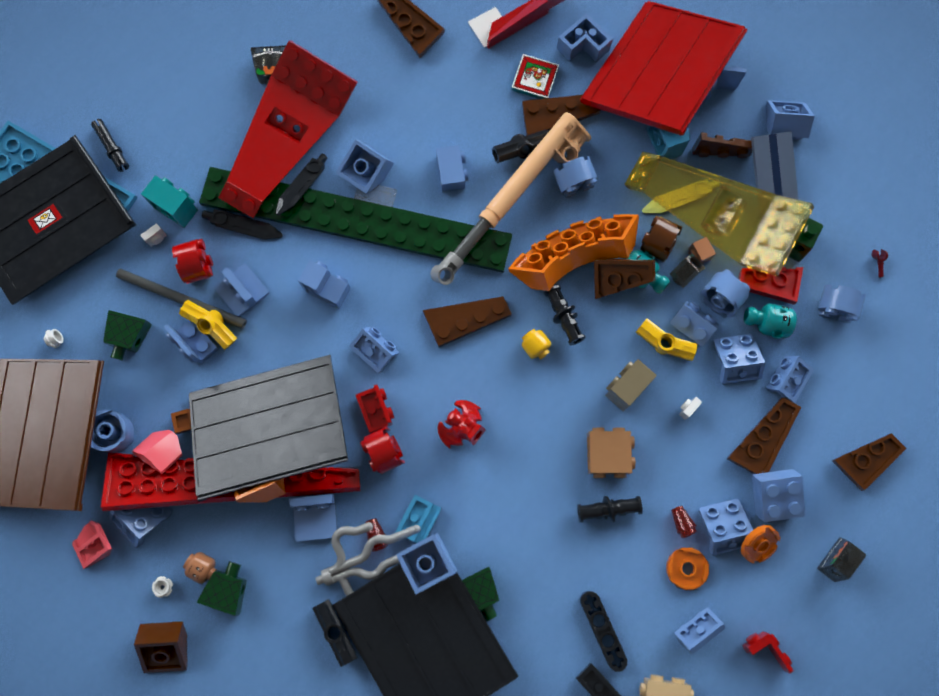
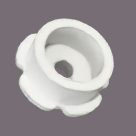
(53, 338)
(156, 587)

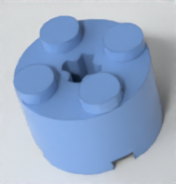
(576, 175)
(725, 293)
(842, 303)
(120, 435)

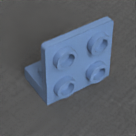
(728, 79)
(191, 342)
(739, 358)
(314, 517)
(138, 522)
(726, 526)

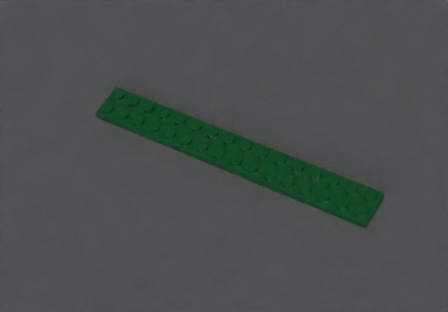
(371, 223)

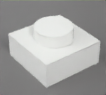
(154, 235)
(689, 407)

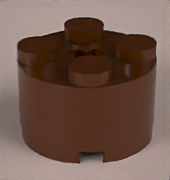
(661, 238)

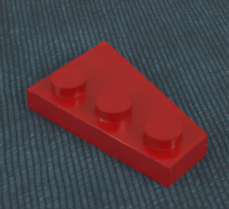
(782, 287)

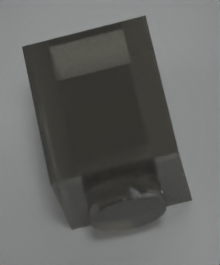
(687, 270)

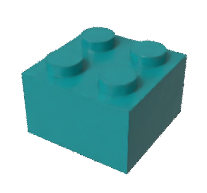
(170, 201)

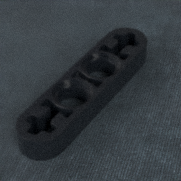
(605, 629)

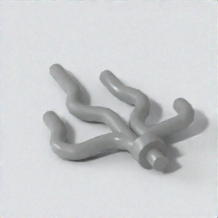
(342, 569)

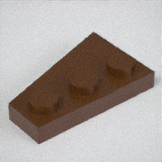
(870, 461)

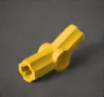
(208, 323)
(677, 347)

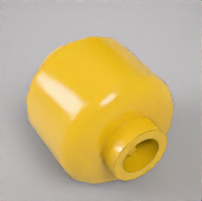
(536, 344)

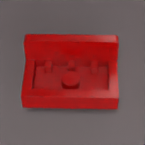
(374, 408)

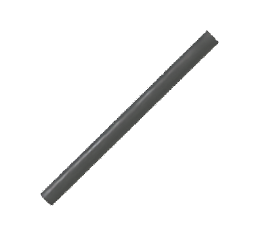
(176, 296)

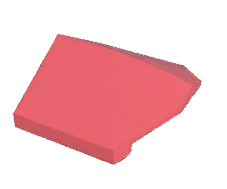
(159, 450)
(91, 544)

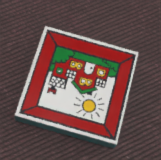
(535, 77)

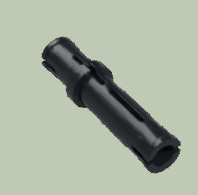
(113, 151)

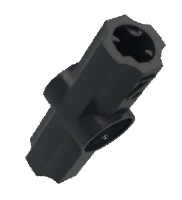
(518, 146)
(341, 646)

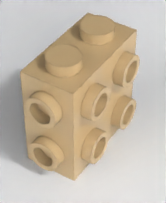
(658, 687)

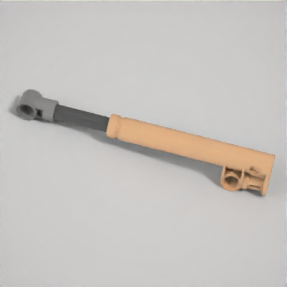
(563, 137)

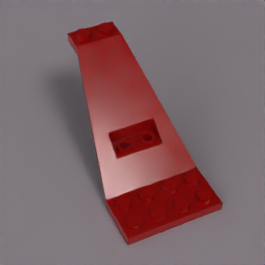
(305, 95)

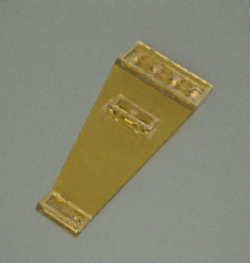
(755, 230)

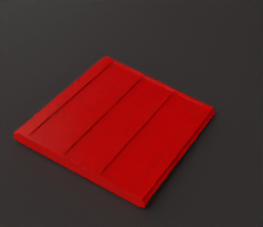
(664, 67)

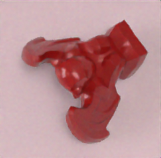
(463, 425)

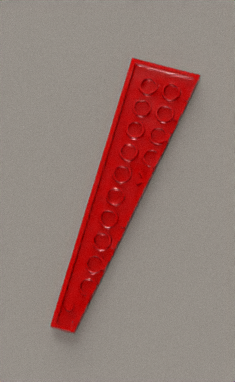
(136, 485)

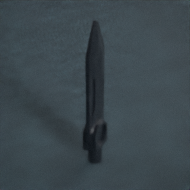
(301, 184)
(242, 224)

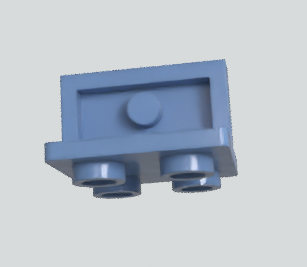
(241, 289)

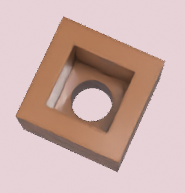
(702, 250)

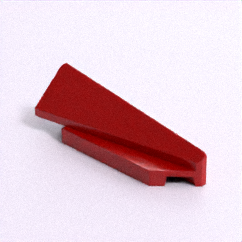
(519, 19)

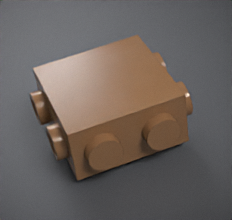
(610, 452)

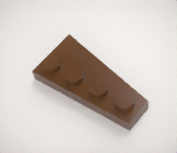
(461, 319)

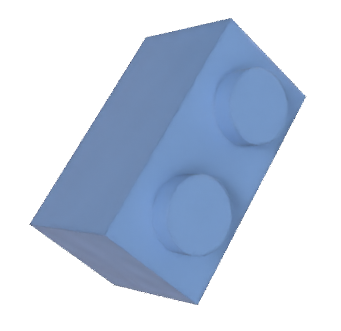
(451, 168)

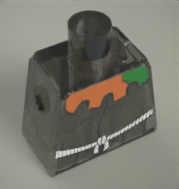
(265, 61)
(843, 558)

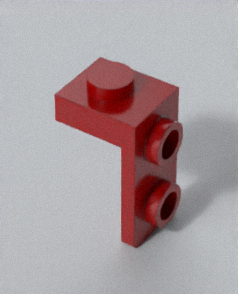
(763, 639)

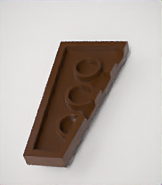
(413, 24)
(544, 113)
(764, 442)

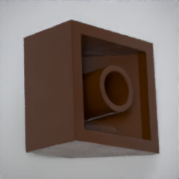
(162, 647)

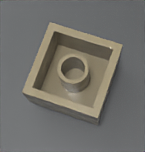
(626, 389)

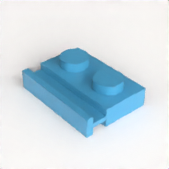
(419, 513)

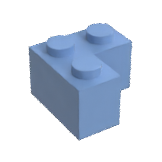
(585, 36)
(321, 284)

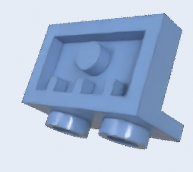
(373, 348)
(790, 377)
(699, 630)

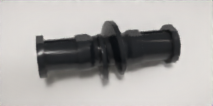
(564, 315)
(609, 508)

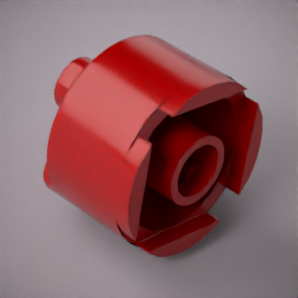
(192, 261)
(383, 450)

